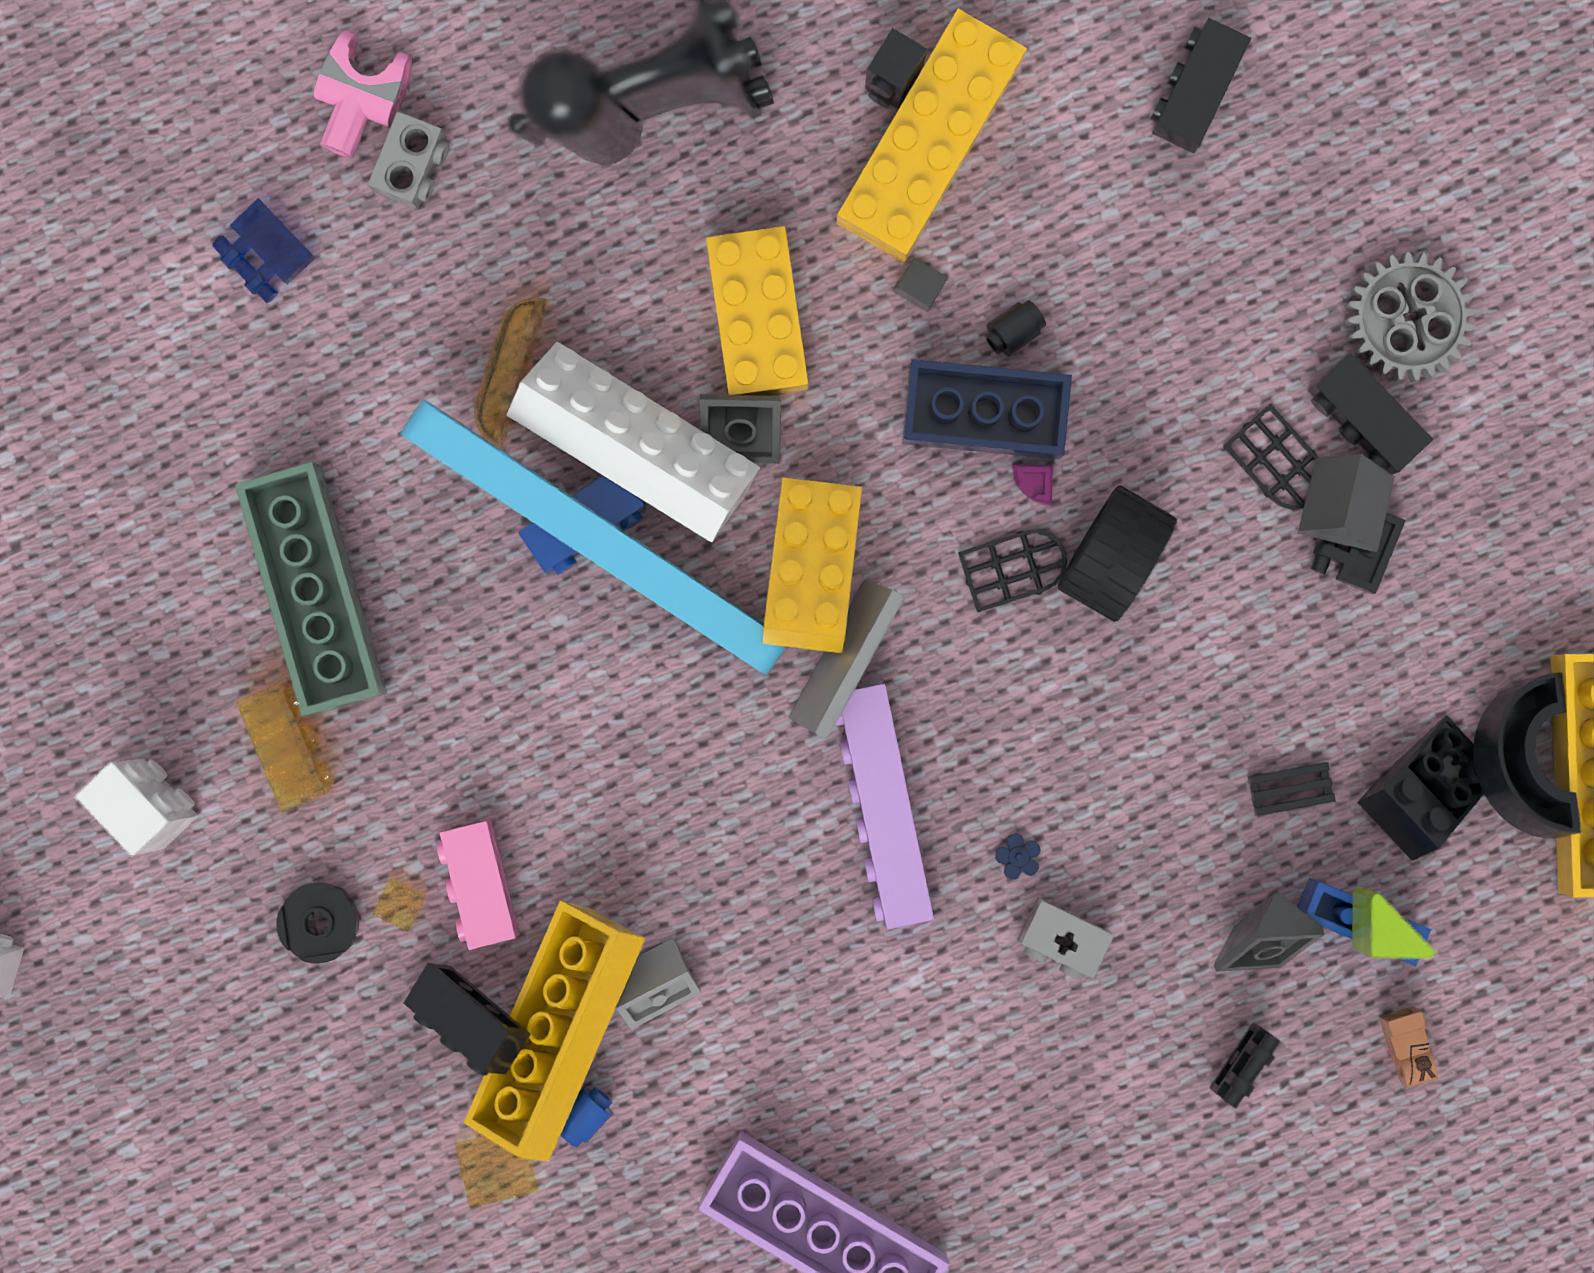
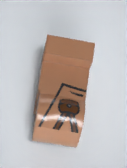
(1409, 1046)

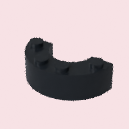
(1508, 761)

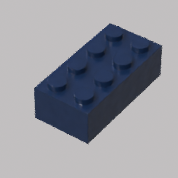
(986, 409)

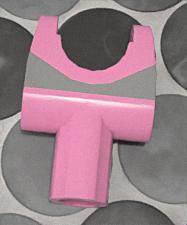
(358, 95)

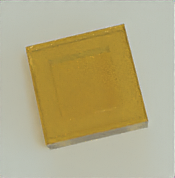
(399, 904)

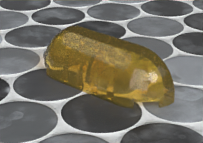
(507, 367)

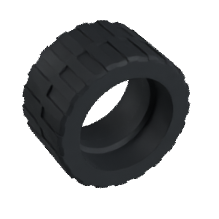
(1117, 553)

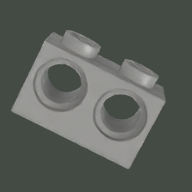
(397, 159)

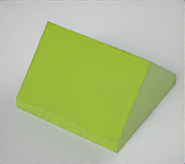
(1382, 931)

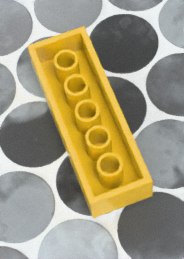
(931, 135)
(1575, 770)
(567, 1011)

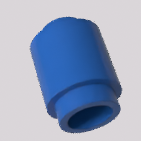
(587, 1116)

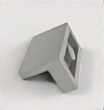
(656, 985)

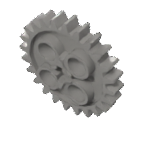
(1445, 307)

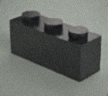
(1199, 84)
(1369, 415)
(466, 1019)

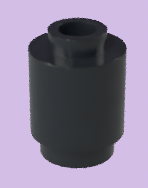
(1015, 328)

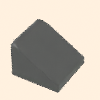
(920, 284)

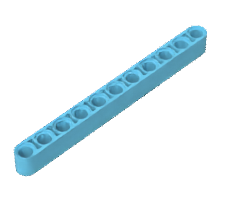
(590, 534)

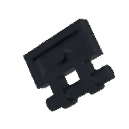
(1359, 566)
(1245, 1065)

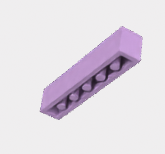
(885, 809)

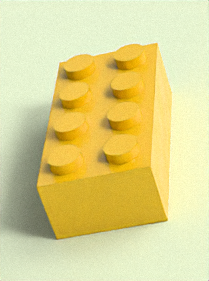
(757, 312)
(812, 565)

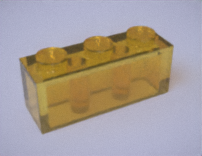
(285, 746)

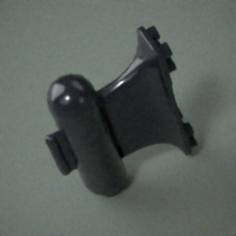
(603, 111)

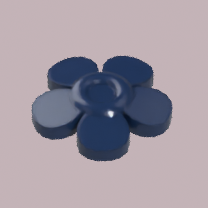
(1018, 856)

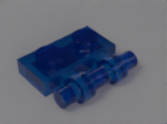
(274, 244)

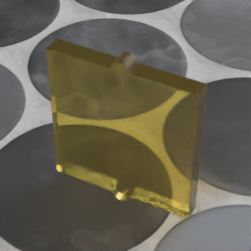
(493, 1172)

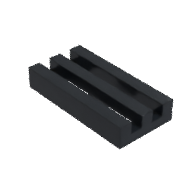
(1324, 782)

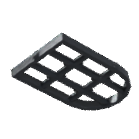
(1278, 446)
(1004, 581)

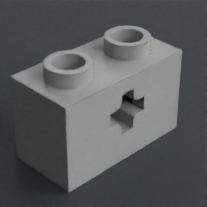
(1050, 920)

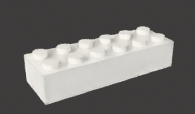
(632, 441)

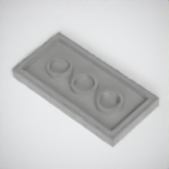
(840, 672)

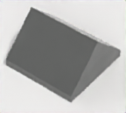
(744, 424)
(1347, 501)
(1268, 937)

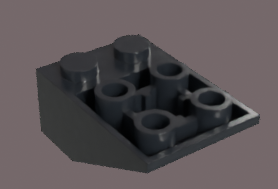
(1426, 791)

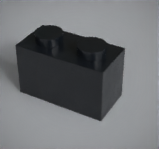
(894, 69)

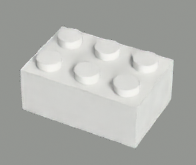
(138, 805)

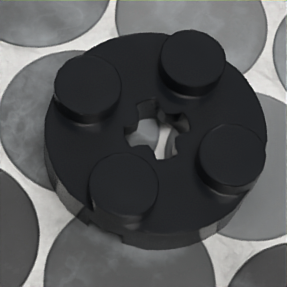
(304, 941)

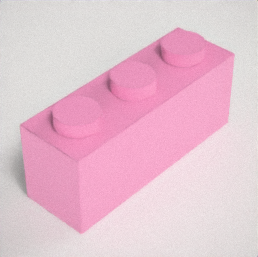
(477, 885)

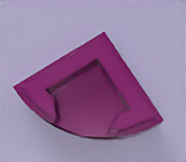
(1035, 481)

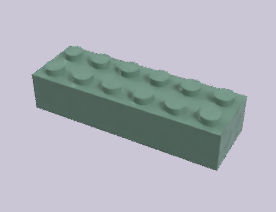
(311, 589)

